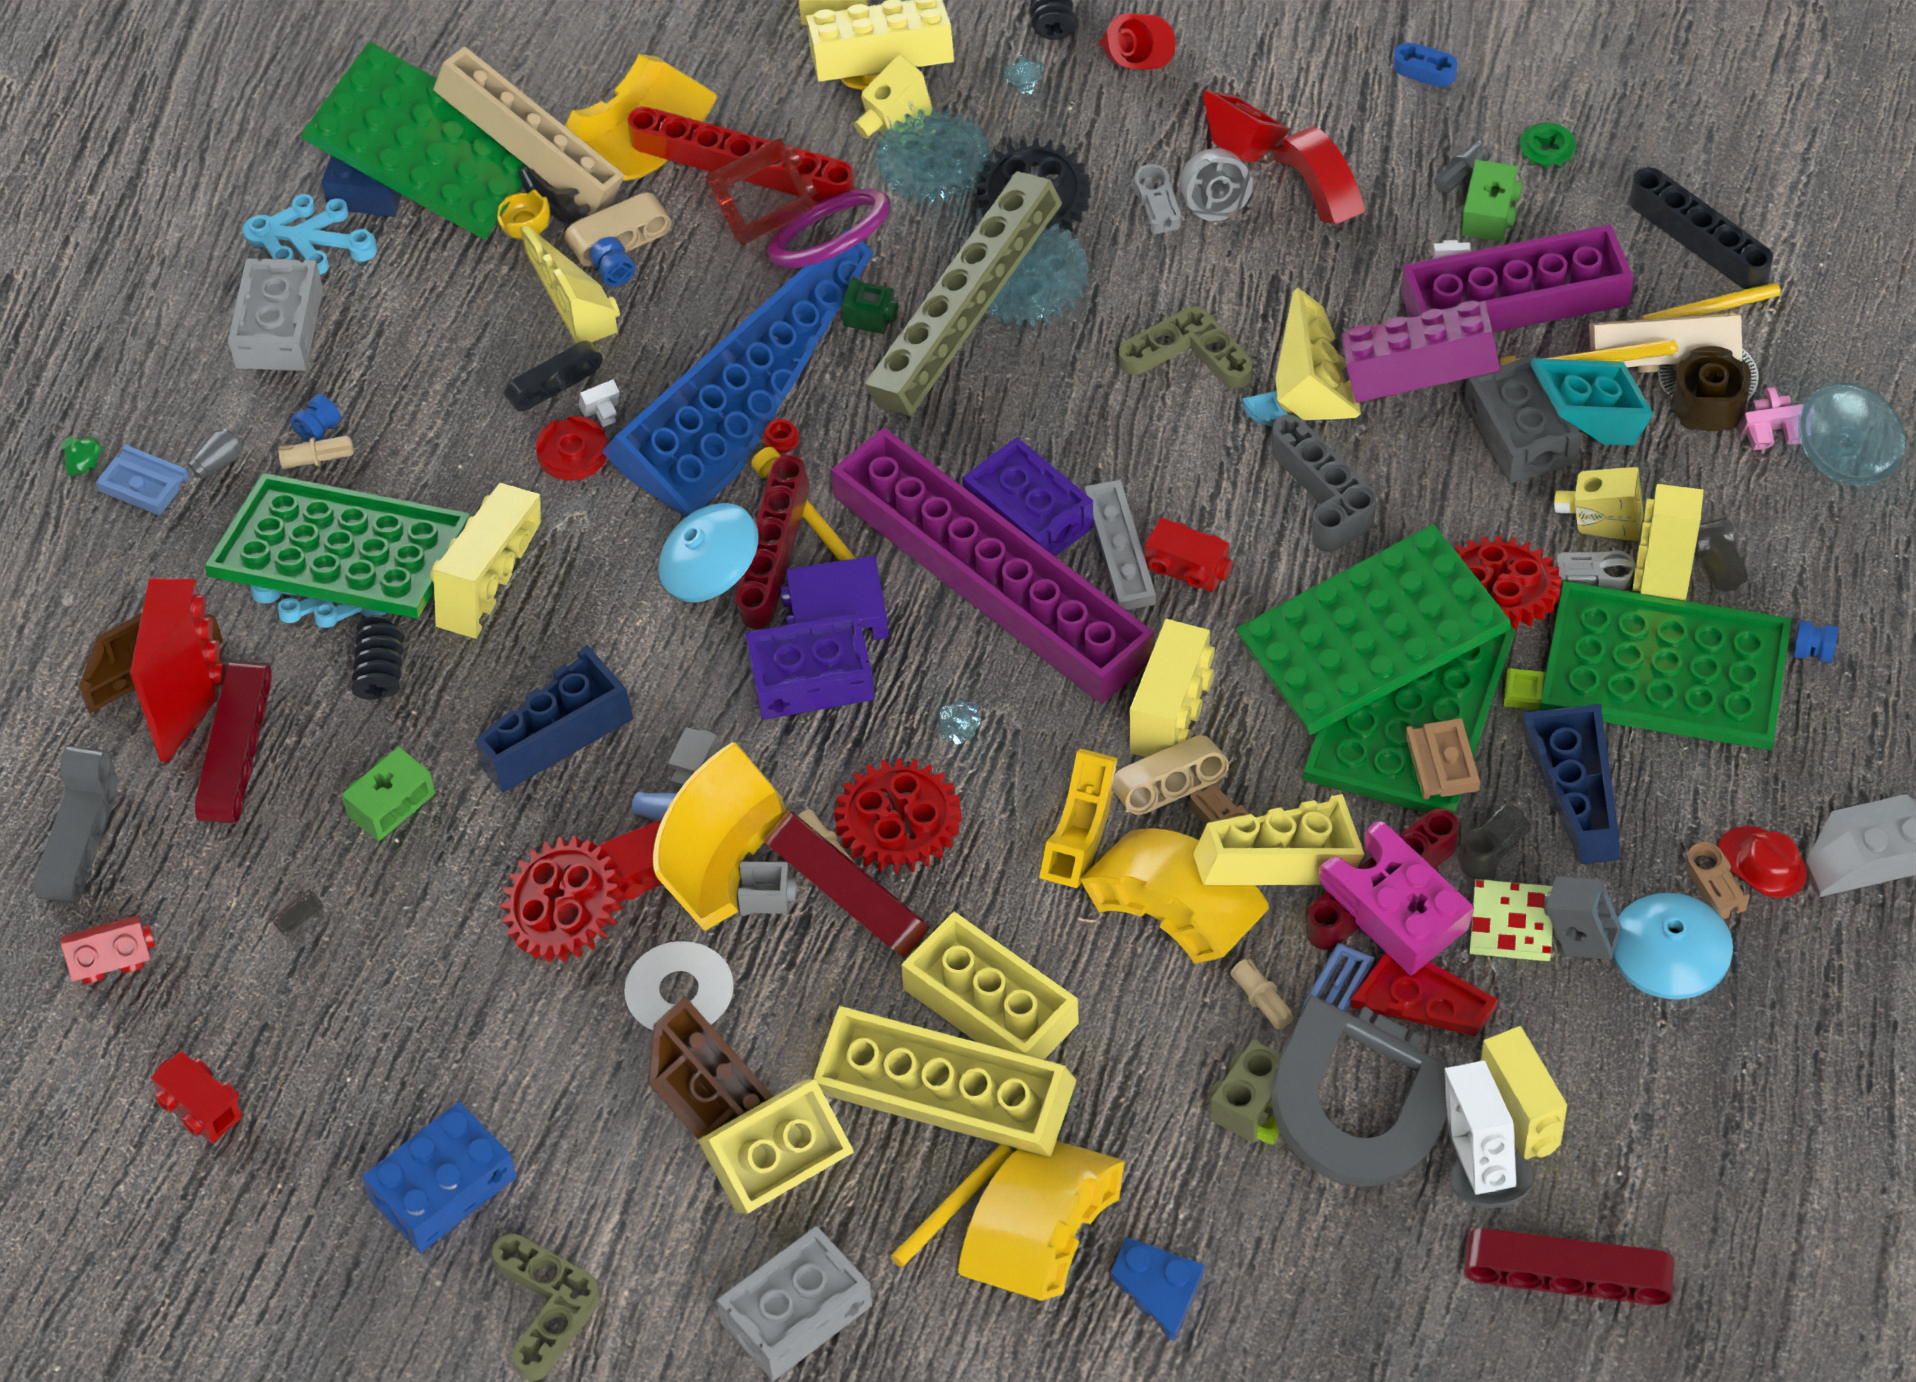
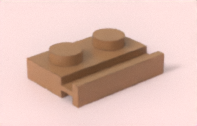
(1443, 759)

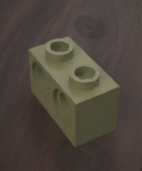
(1247, 1088)

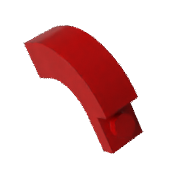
(1324, 172)

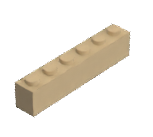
(527, 130)

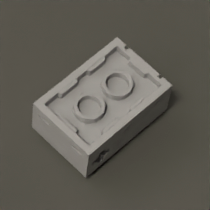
(275, 314)
(794, 1303)

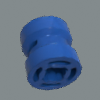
(613, 263)
(316, 418)
(1815, 641)

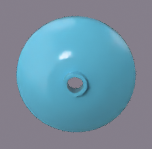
(708, 552)
(1670, 962)

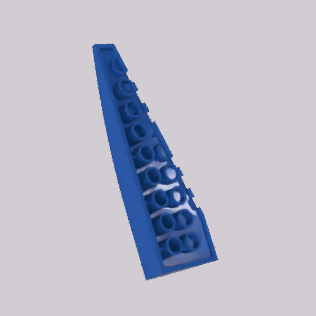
(714, 415)

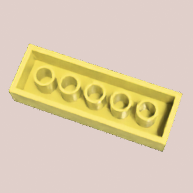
(945, 1081)

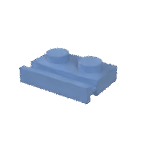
(142, 480)

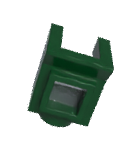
(869, 306)

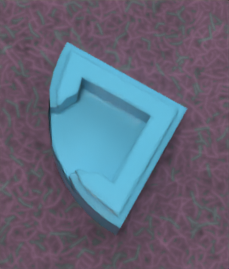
(1263, 408)

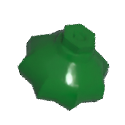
(80, 454)

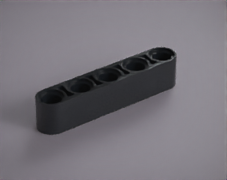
(1700, 228)

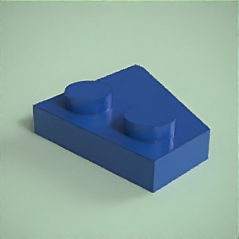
(1158, 1282)

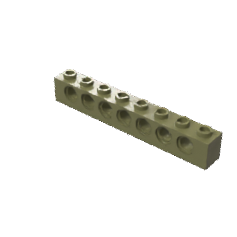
(963, 293)

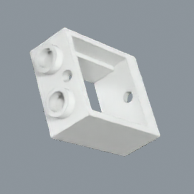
(1480, 1127)

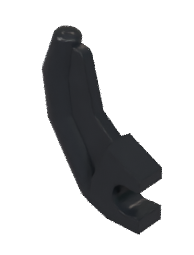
(560, 201)

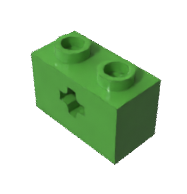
(1490, 200)
(388, 793)

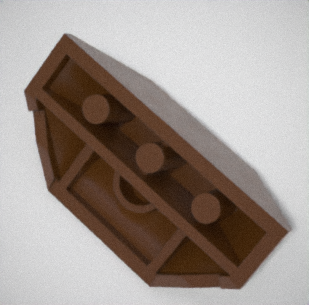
(110, 664)
(700, 1072)

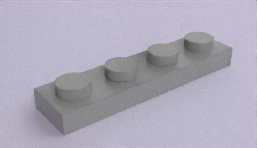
(1120, 546)

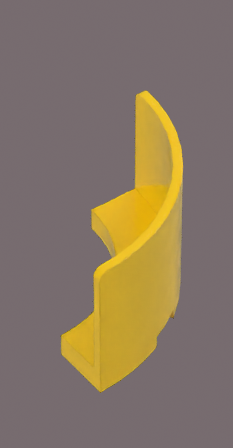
(647, 84)
(711, 829)
(1158, 876)
(1030, 1217)

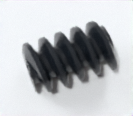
(1052, 18)
(377, 658)

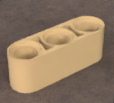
(631, 221)
(1152, 773)

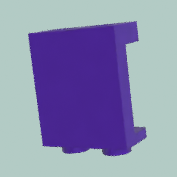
(835, 591)

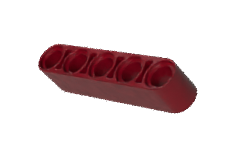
(773, 556)
(233, 742)
(1421, 839)
(846, 883)
(1569, 1266)

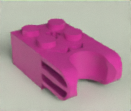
(1399, 900)

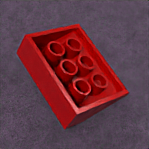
(175, 662)

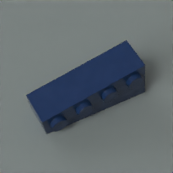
(555, 721)
(1576, 772)

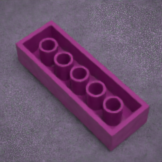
(1526, 279)

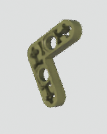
(1195, 338)
(559, 1304)

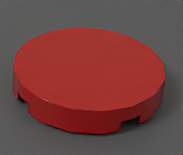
(571, 448)

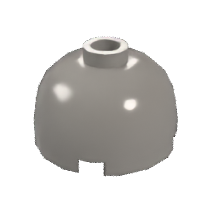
(1215, 184)

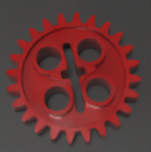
(1530, 581)
(867, 830)
(562, 899)

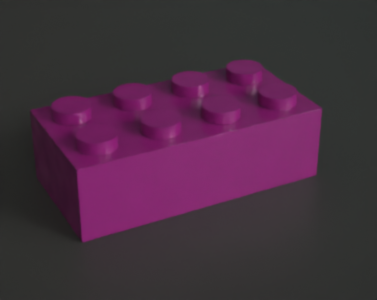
(1420, 351)

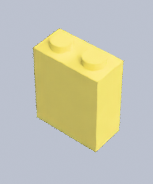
(1527, 1092)

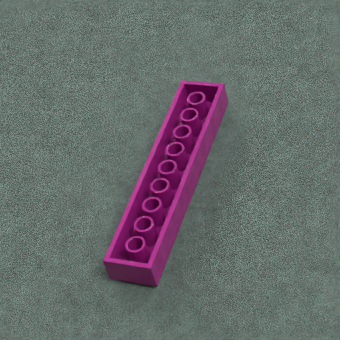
(993, 565)

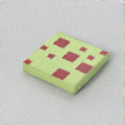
(1510, 921)

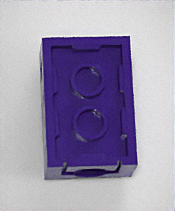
(1032, 496)
(810, 666)

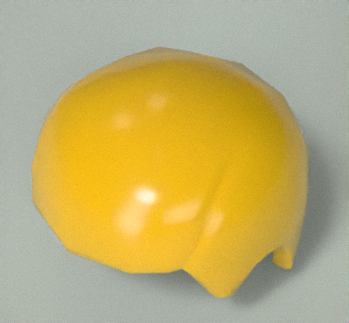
(524, 210)

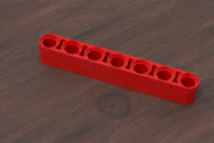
(714, 147)

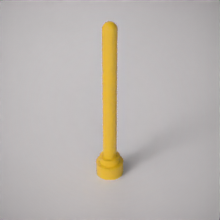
(1618, 354)
(762, 465)

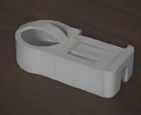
(1160, 202)
(1588, 568)

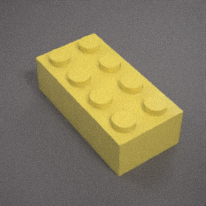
(872, 36)
(989, 990)

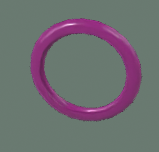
(795, 259)

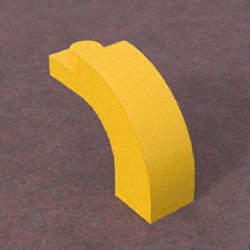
(1083, 821)

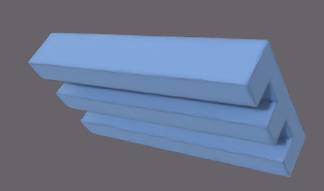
(1328, 970)

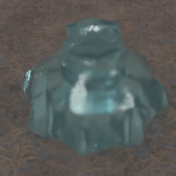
(1024, 74)
(959, 720)

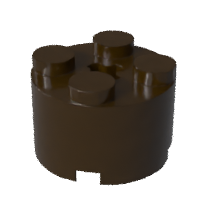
(1711, 389)

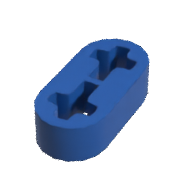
(1425, 64)

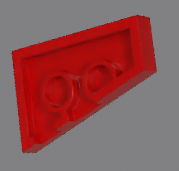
(1426, 998)

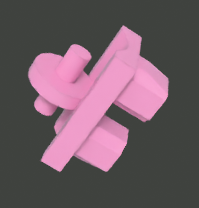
(1769, 415)

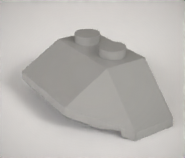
(1865, 846)

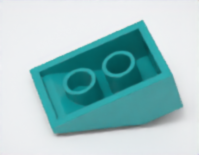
(1595, 398)

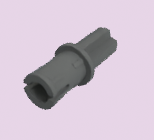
(1461, 167)

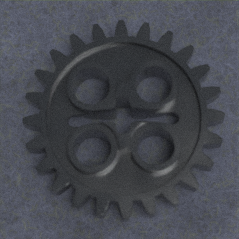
(1070, 185)

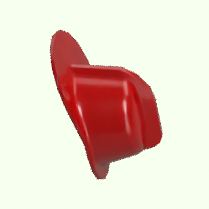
(1139, 41)
(1764, 860)

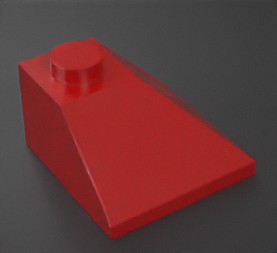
(1241, 127)

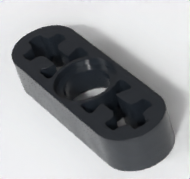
(534, 385)

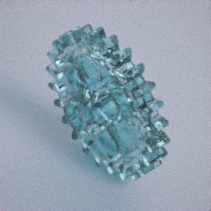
(932, 155)
(1035, 275)

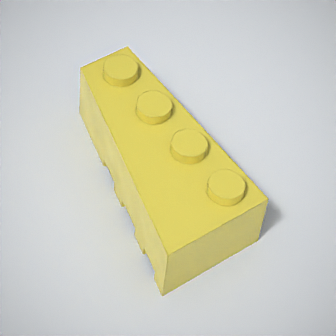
(1668, 542)
(483, 558)
(1278, 846)

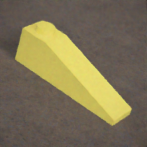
(574, 293)
(1309, 367)

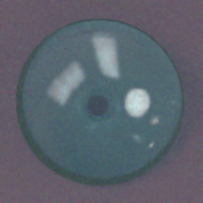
(1859, 421)

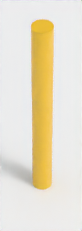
(1719, 303)
(951, 1205)

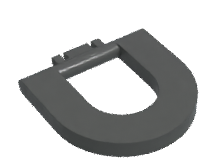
(1311, 1133)

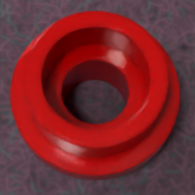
(781, 429)

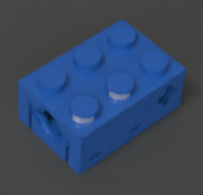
(439, 1177)

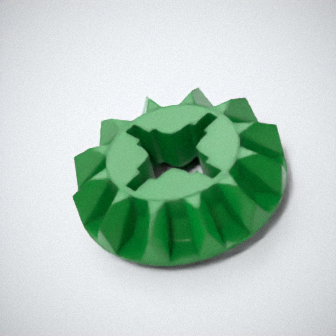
(1543, 135)

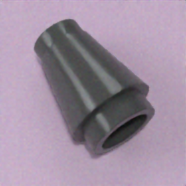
(216, 453)

